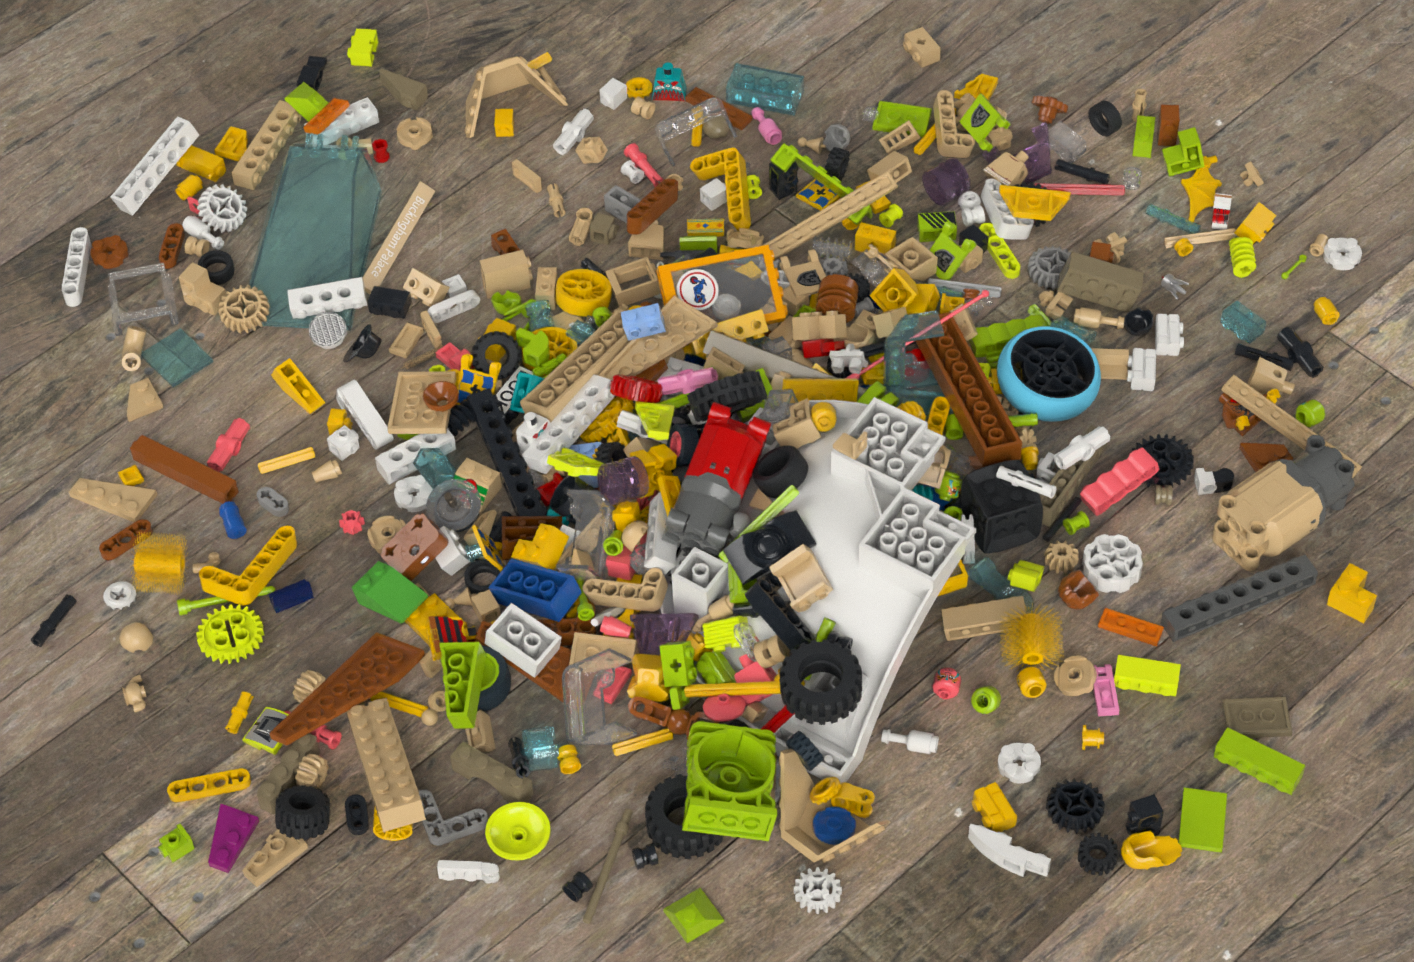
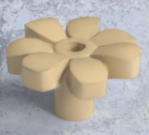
(1027, 438)

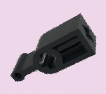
(312, 72)

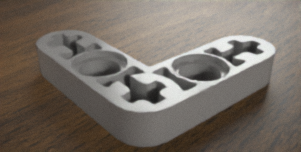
(445, 827)

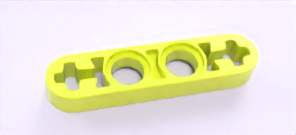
(1002, 249)

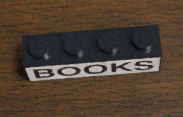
(505, 395)

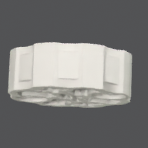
(1112, 563)

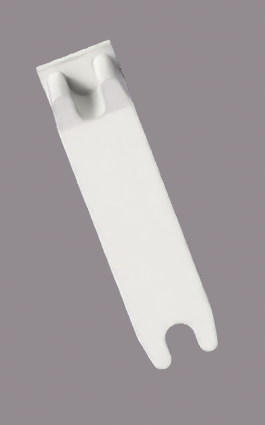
(969, 556)

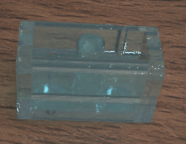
(1243, 322)

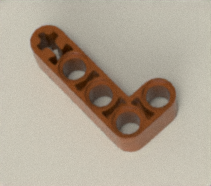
(567, 627)

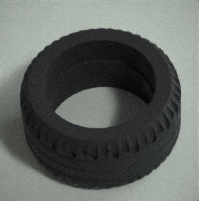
(779, 470)

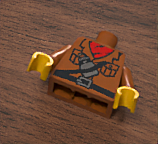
(1239, 417)

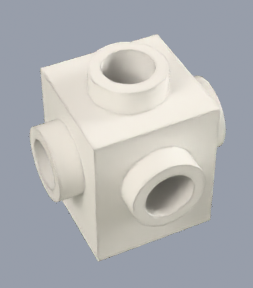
(343, 442)

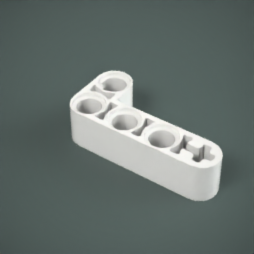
(1000, 216)
(353, 399)

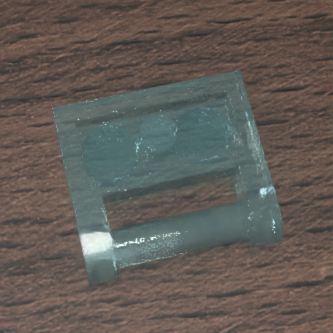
(1064, 323)

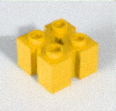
(657, 462)

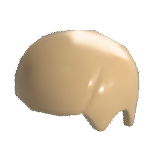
(633, 533)
(136, 637)

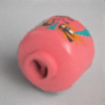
(946, 683)

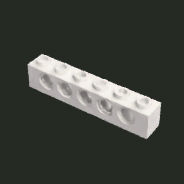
(154, 166)
(569, 423)

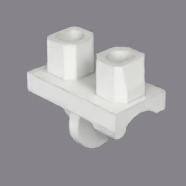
(849, 358)

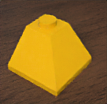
(895, 291)

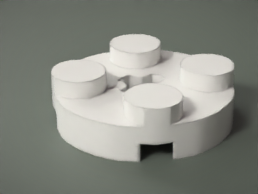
(1348, 246)
(404, 497)
(1023, 752)

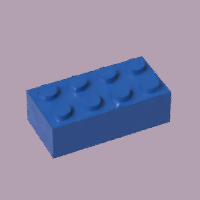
(535, 589)

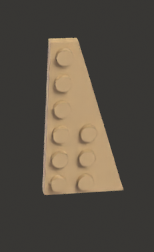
(682, 327)

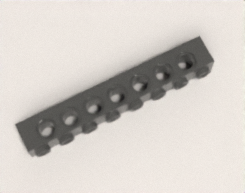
(1252, 592)

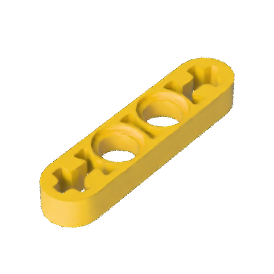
(209, 787)

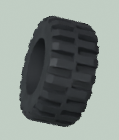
(826, 705)
(667, 834)

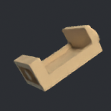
(802, 578)

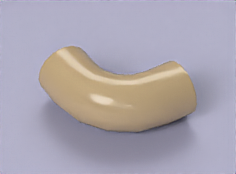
(133, 348)

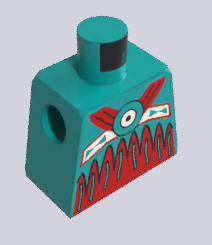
(669, 84)

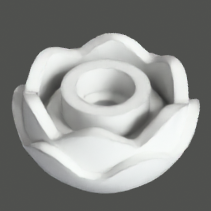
(969, 200)

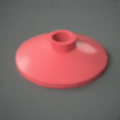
(724, 707)

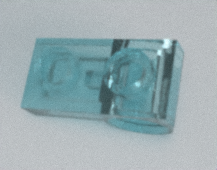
(986, 576)

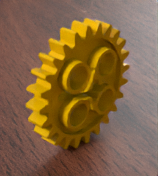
(607, 420)

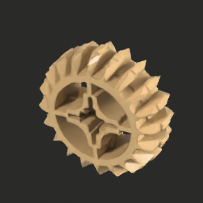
(253, 314)

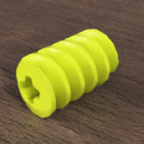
(1242, 256)

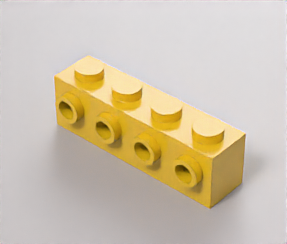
(738, 327)

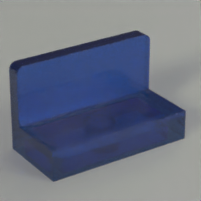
(291, 595)

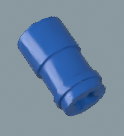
(232, 520)

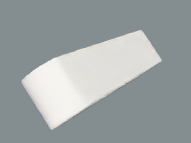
(76, 267)

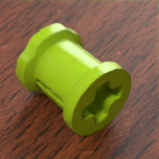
(1075, 523)

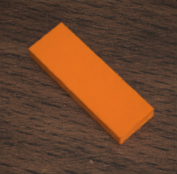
(326, 116)
(1131, 627)

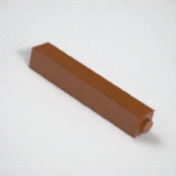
(184, 469)

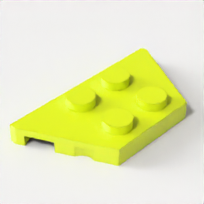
(573, 463)

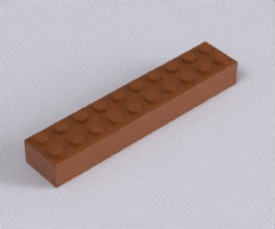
(971, 395)

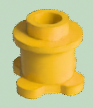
(1092, 737)

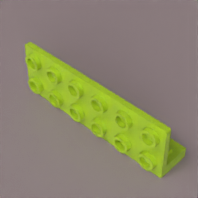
(788, 154)

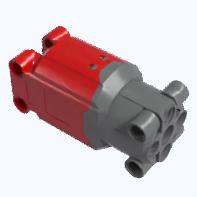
(715, 482)

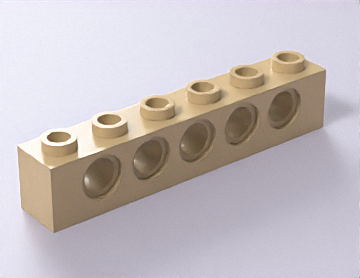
(266, 146)

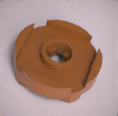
(101, 247)

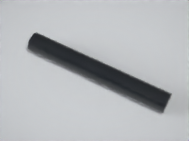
(1059, 522)

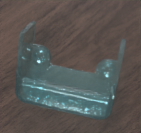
(902, 368)

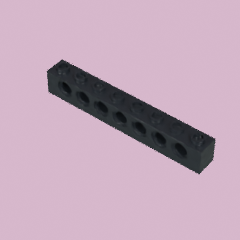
(486, 401)

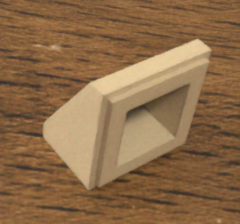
(581, 558)

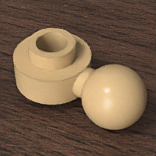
(430, 716)

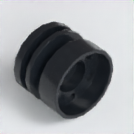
(561, 501)

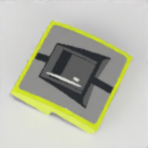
(258, 734)

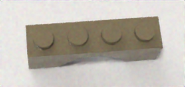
(473, 763)

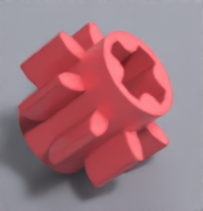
(351, 522)

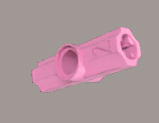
(687, 380)

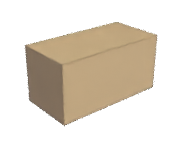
(755, 712)

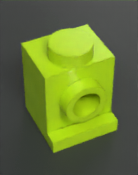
(176, 844)

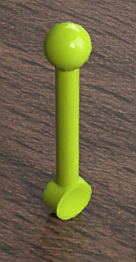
(1302, 258)

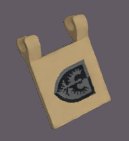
(805, 277)

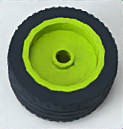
(495, 680)

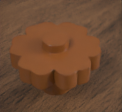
(1048, 108)

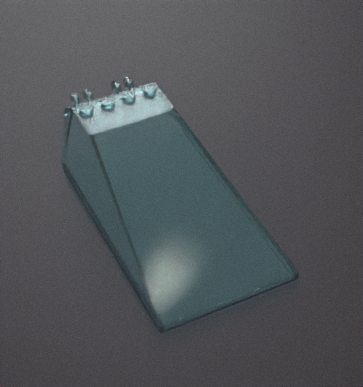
(316, 225)

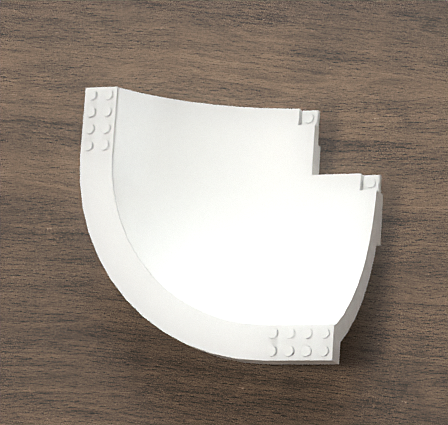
(878, 549)

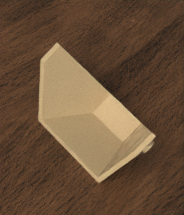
(500, 78)
(799, 811)

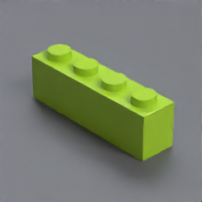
(1259, 761)

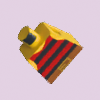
(446, 631)

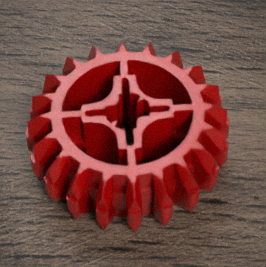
(636, 388)

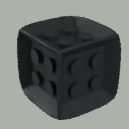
(1001, 512)

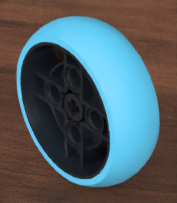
(1049, 373)

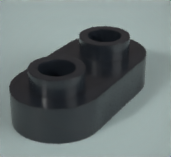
(356, 816)

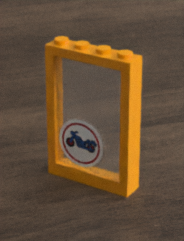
(727, 284)

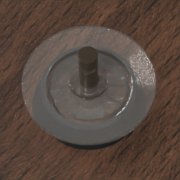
(454, 504)

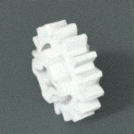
(817, 890)

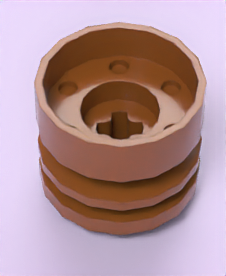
(837, 294)

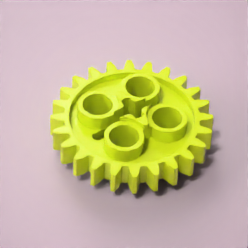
(245, 627)

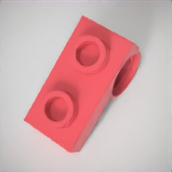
(452, 356)

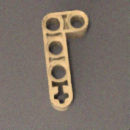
(948, 140)
(619, 593)

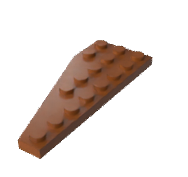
(366, 673)

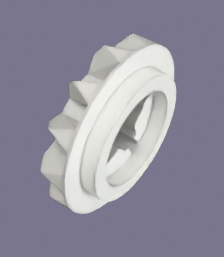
(117, 589)

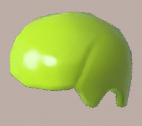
(505, 302)

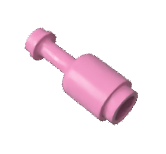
(767, 127)

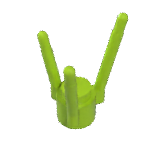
(520, 309)

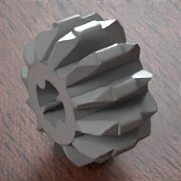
(834, 266)

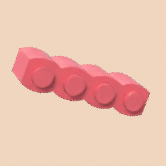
(1119, 481)

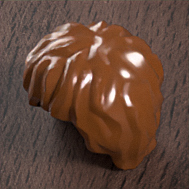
(1077, 590)

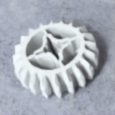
(232, 218)

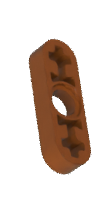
(170, 239)
(123, 547)

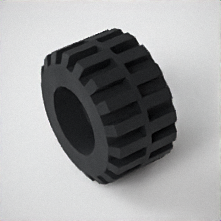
(506, 342)
(302, 812)

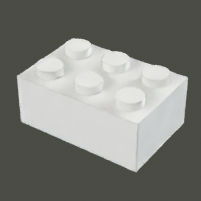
(523, 640)

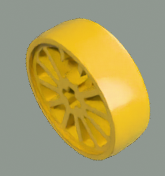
(582, 292)
(559, 336)

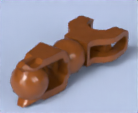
(677, 721)

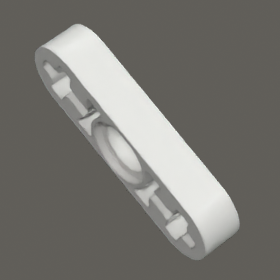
(442, 311)

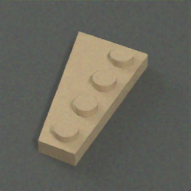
(114, 498)

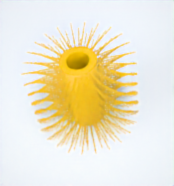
(159, 563)
(1031, 638)

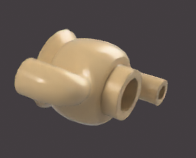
(134, 694)

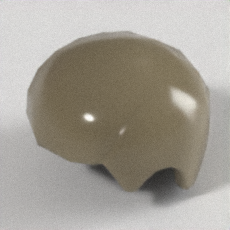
(716, 127)

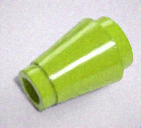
(613, 544)

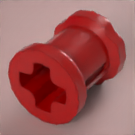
(381, 154)

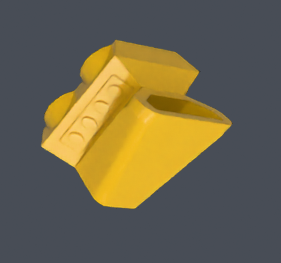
(648, 678)

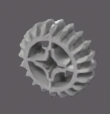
(1047, 265)

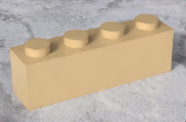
(981, 618)

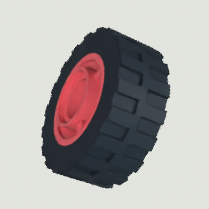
(683, 442)

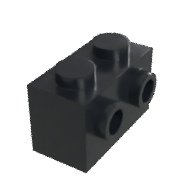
(783, 183)

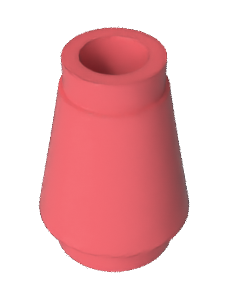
(615, 627)

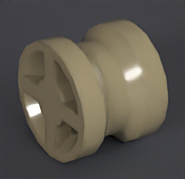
(1163, 495)

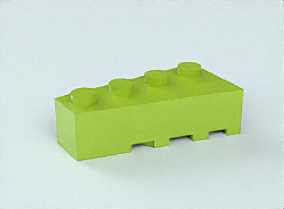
(463, 675)

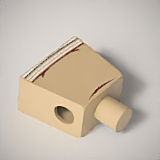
(1008, 169)

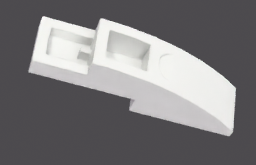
(999, 850)

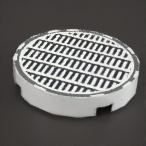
(327, 330)

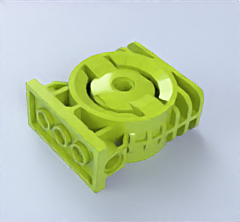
(736, 788)

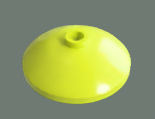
(516, 821)

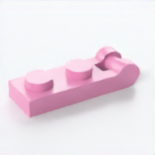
(1105, 692)

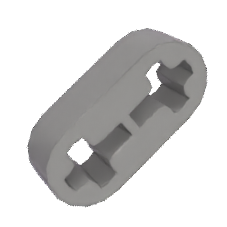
(270, 504)

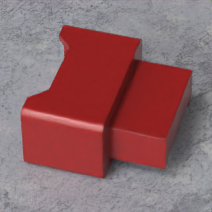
(821, 347)

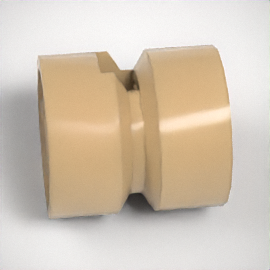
(770, 651)

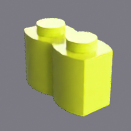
(1026, 575)

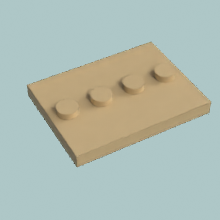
(408, 408)

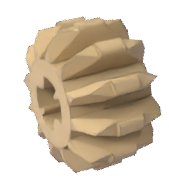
(1061, 557)
(307, 684)
(312, 771)

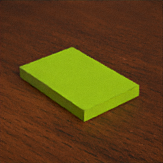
(894, 115)
(1202, 820)

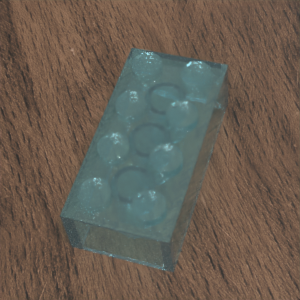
(765, 89)

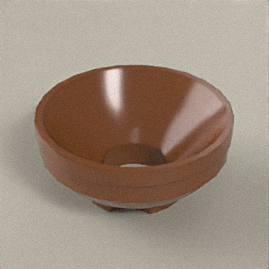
(440, 391)

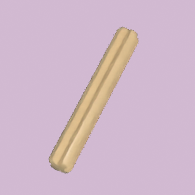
(1202, 237)

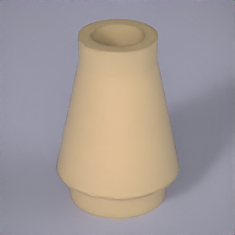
(327, 471)

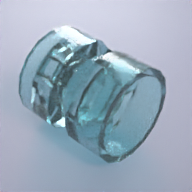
(539, 315)

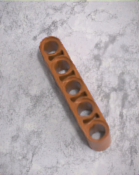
(652, 206)

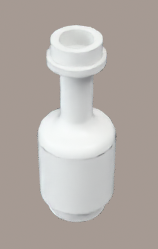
(200, 230)
(916, 740)

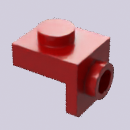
(547, 490)

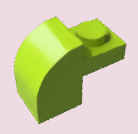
(535, 347)

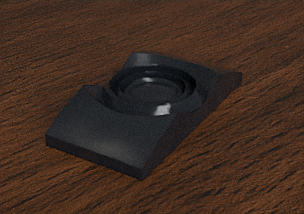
(758, 550)

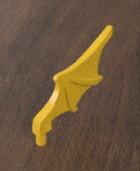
(1201, 188)

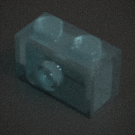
(434, 466)

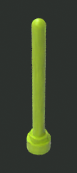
(185, 606)
(585, 610)

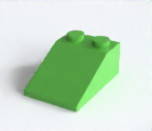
(388, 592)

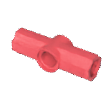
(228, 444)

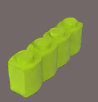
(999, 334)

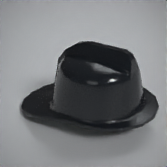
(364, 346)

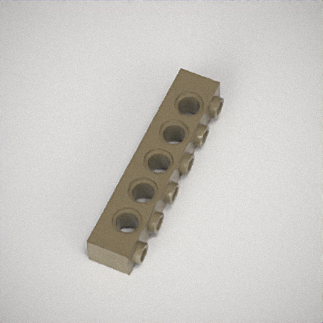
(1067, 483)

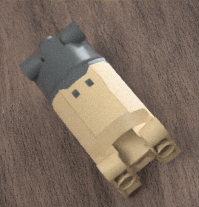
(1282, 503)

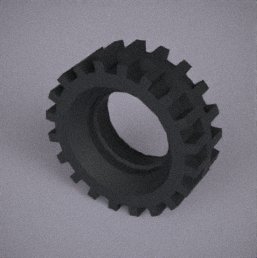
(734, 392)

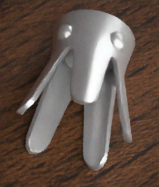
(1172, 284)

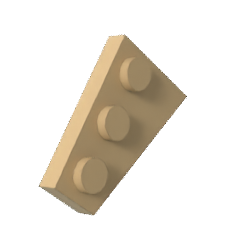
(588, 645)
(272, 857)

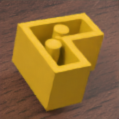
(544, 548)
(1350, 596)

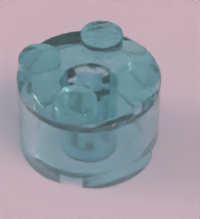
(540, 748)

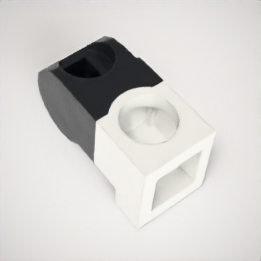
(1213, 481)

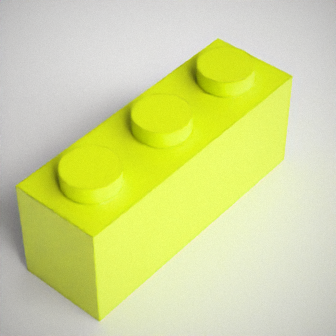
(1147, 675)

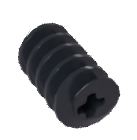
(460, 417)

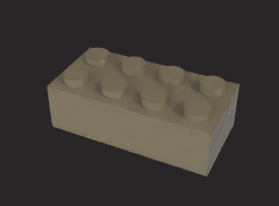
(1100, 282)

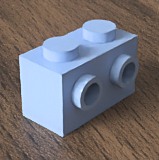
(643, 321)

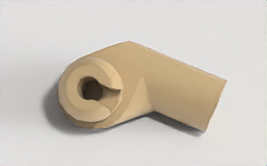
(214, 561)

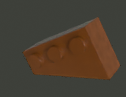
(523, 528)

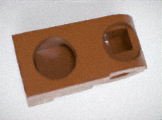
(504, 245)

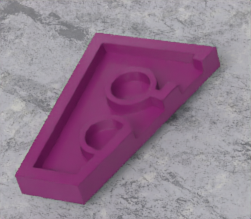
(230, 836)

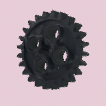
(1172, 458)

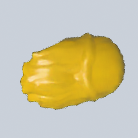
(1148, 851)

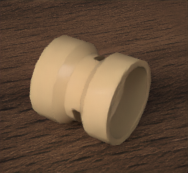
(644, 108)
(196, 246)

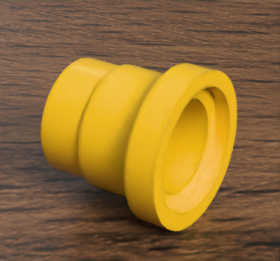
(1030, 457)

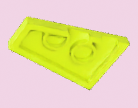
(655, 419)

